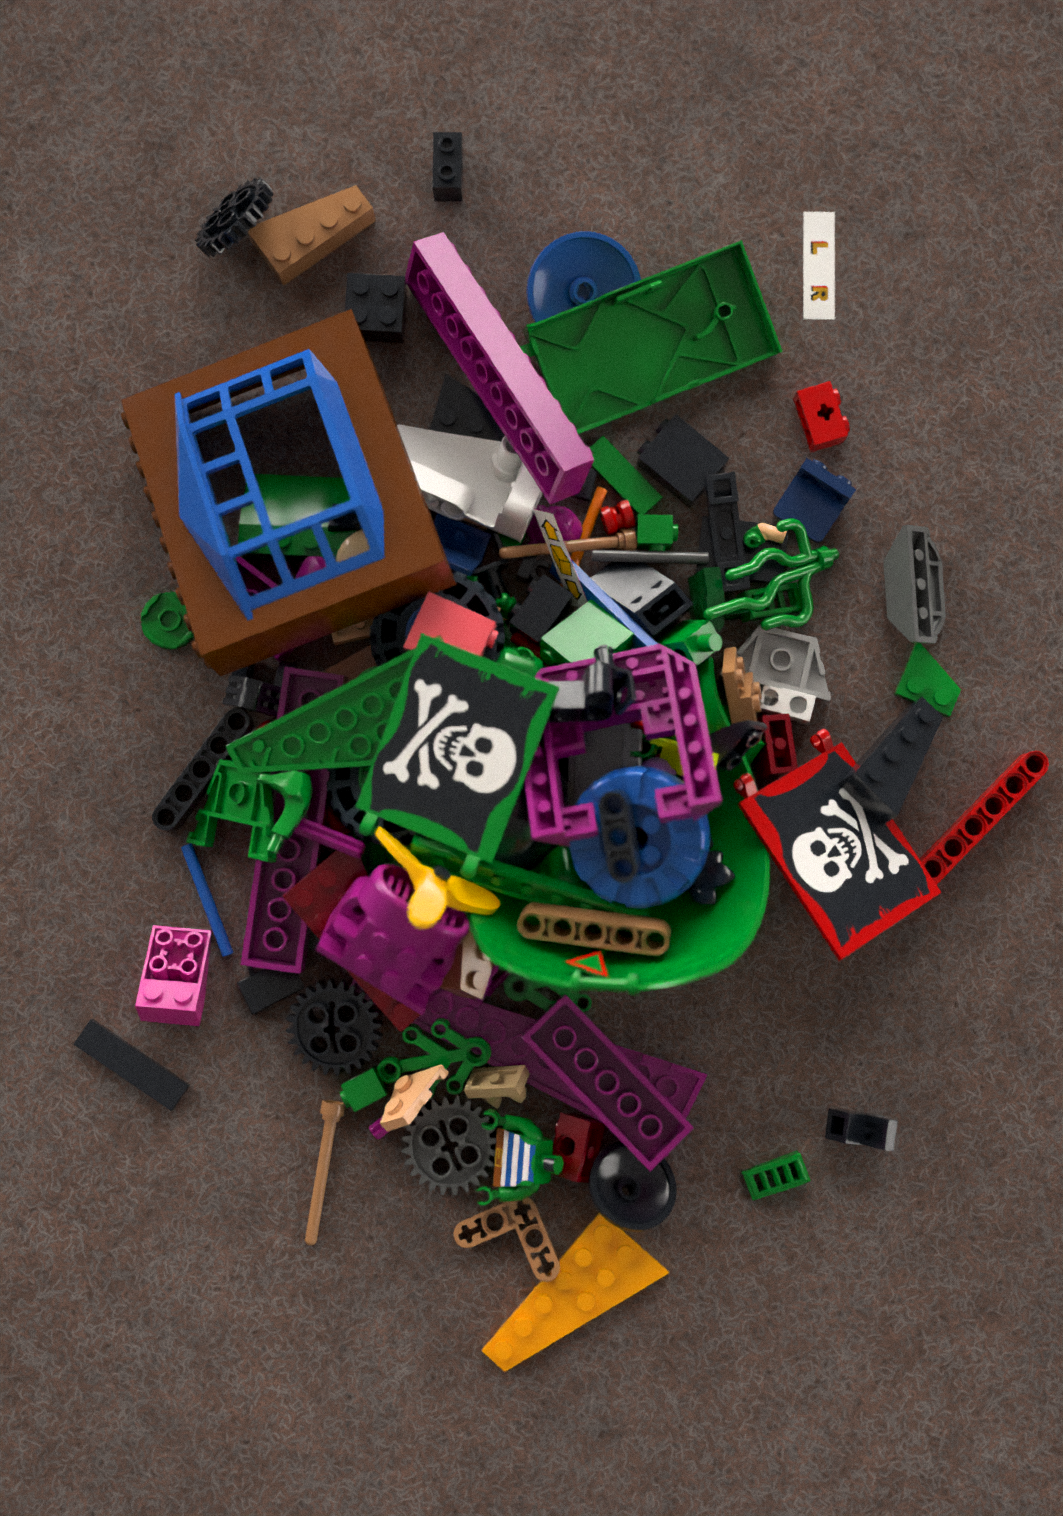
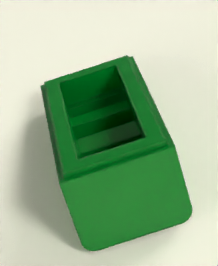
(794, 598)
(791, 1182)

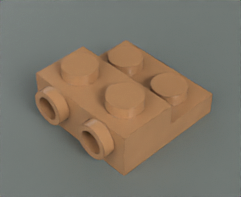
(741, 690)

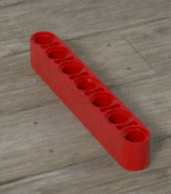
(981, 817)

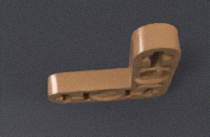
(511, 1222)

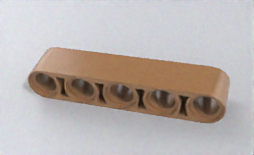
(607, 921)

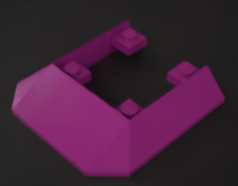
(668, 705)

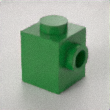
(655, 532)

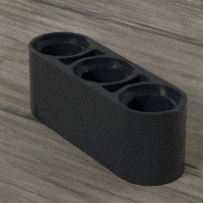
(613, 849)

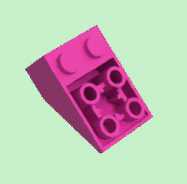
(174, 976)

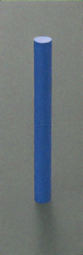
(207, 900)

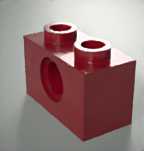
(778, 754)
(586, 1135)

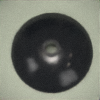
(650, 1191)

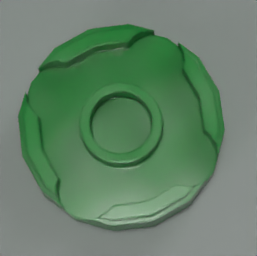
(162, 625)

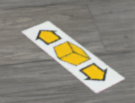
(560, 556)

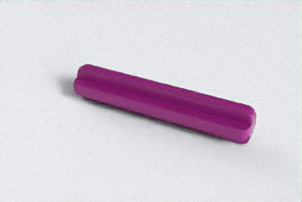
(330, 838)

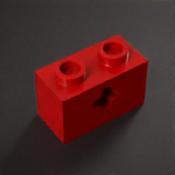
(818, 432)

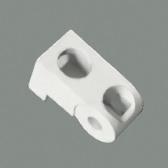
(786, 701)

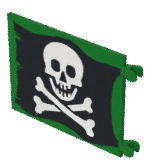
(456, 749)

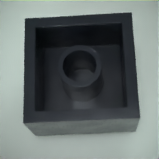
(378, 305)
(542, 609)

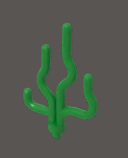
(807, 564)

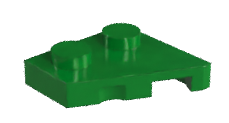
(928, 680)

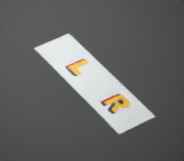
(818, 265)

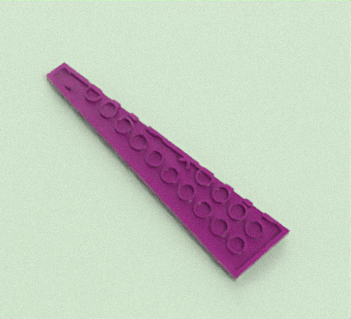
(504, 1033)

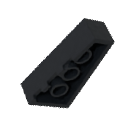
(891, 764)

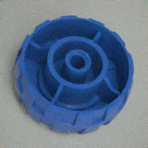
(668, 858)

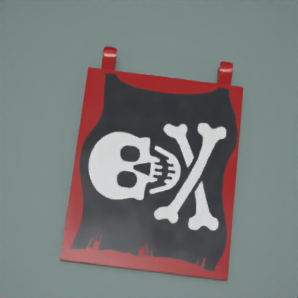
(833, 853)

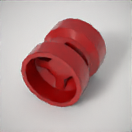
(617, 517)

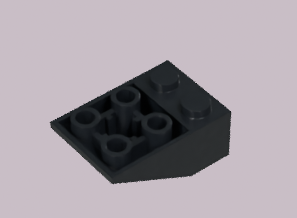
(644, 595)

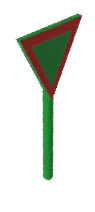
(590, 963)

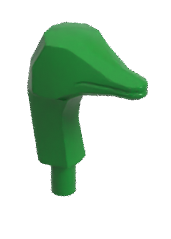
(297, 793)

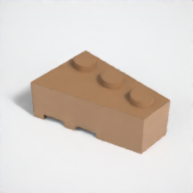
(469, 970)

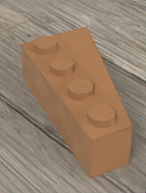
(311, 232)

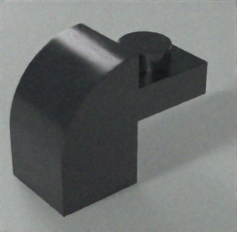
(861, 1129)

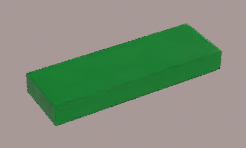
(623, 477)

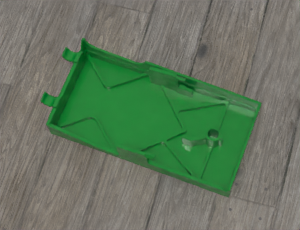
(653, 338)

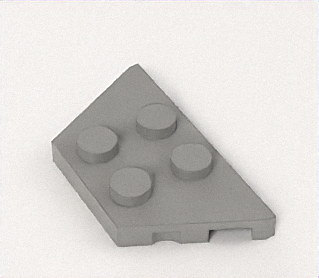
(785, 661)

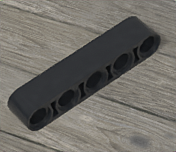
(189, 776)

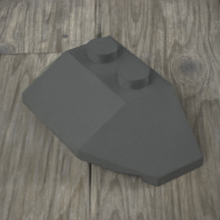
(915, 585)

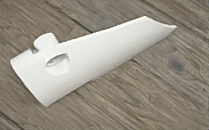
(473, 479)

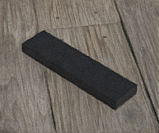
(131, 1064)

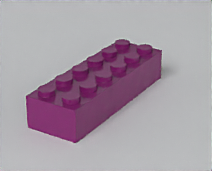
(607, 1082)

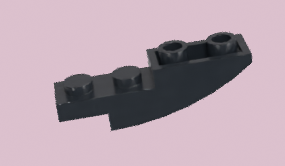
(734, 742)

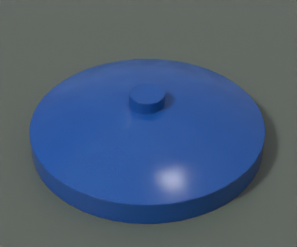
(576, 272)

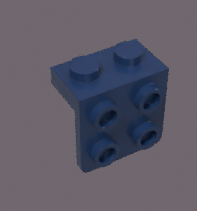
(814, 499)
(462, 543)

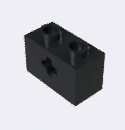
(447, 166)

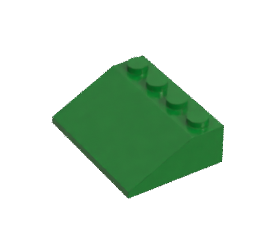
(290, 500)

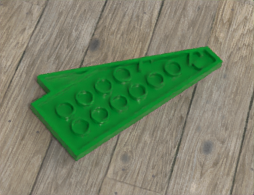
(329, 731)

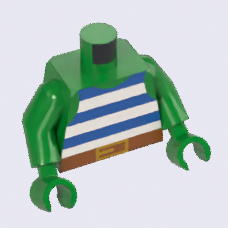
(521, 1159)

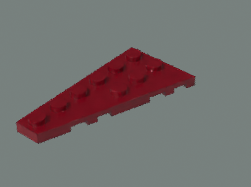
(314, 902)

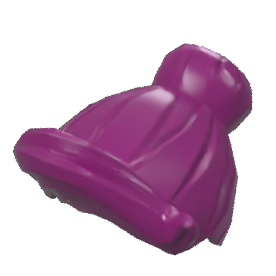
(567, 522)

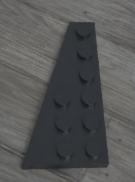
(465, 414)

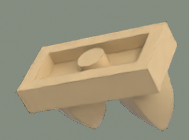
(497, 1082)

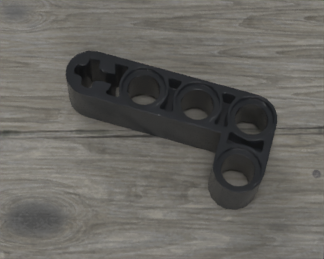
(585, 699)

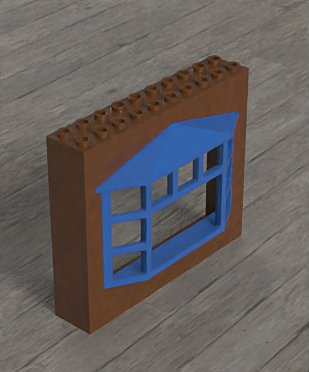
(381, 482)

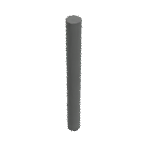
(650, 556)

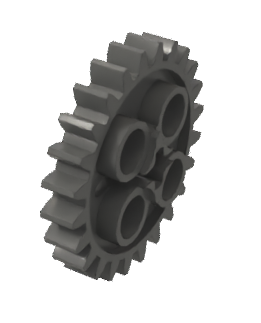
(424, 1154)

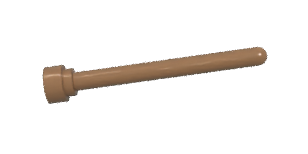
(624, 540)
(331, 1112)

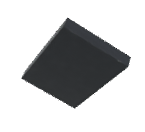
(765, 573)

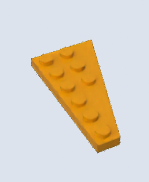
(593, 1277)

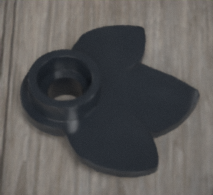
(710, 878)

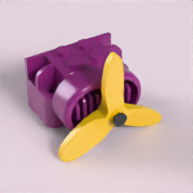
(403, 925)

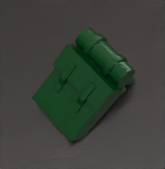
(706, 592)

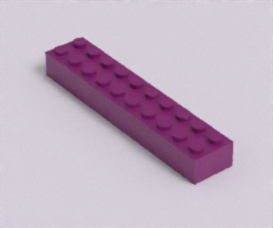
(498, 368)
(274, 931)

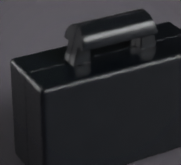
(268, 988)

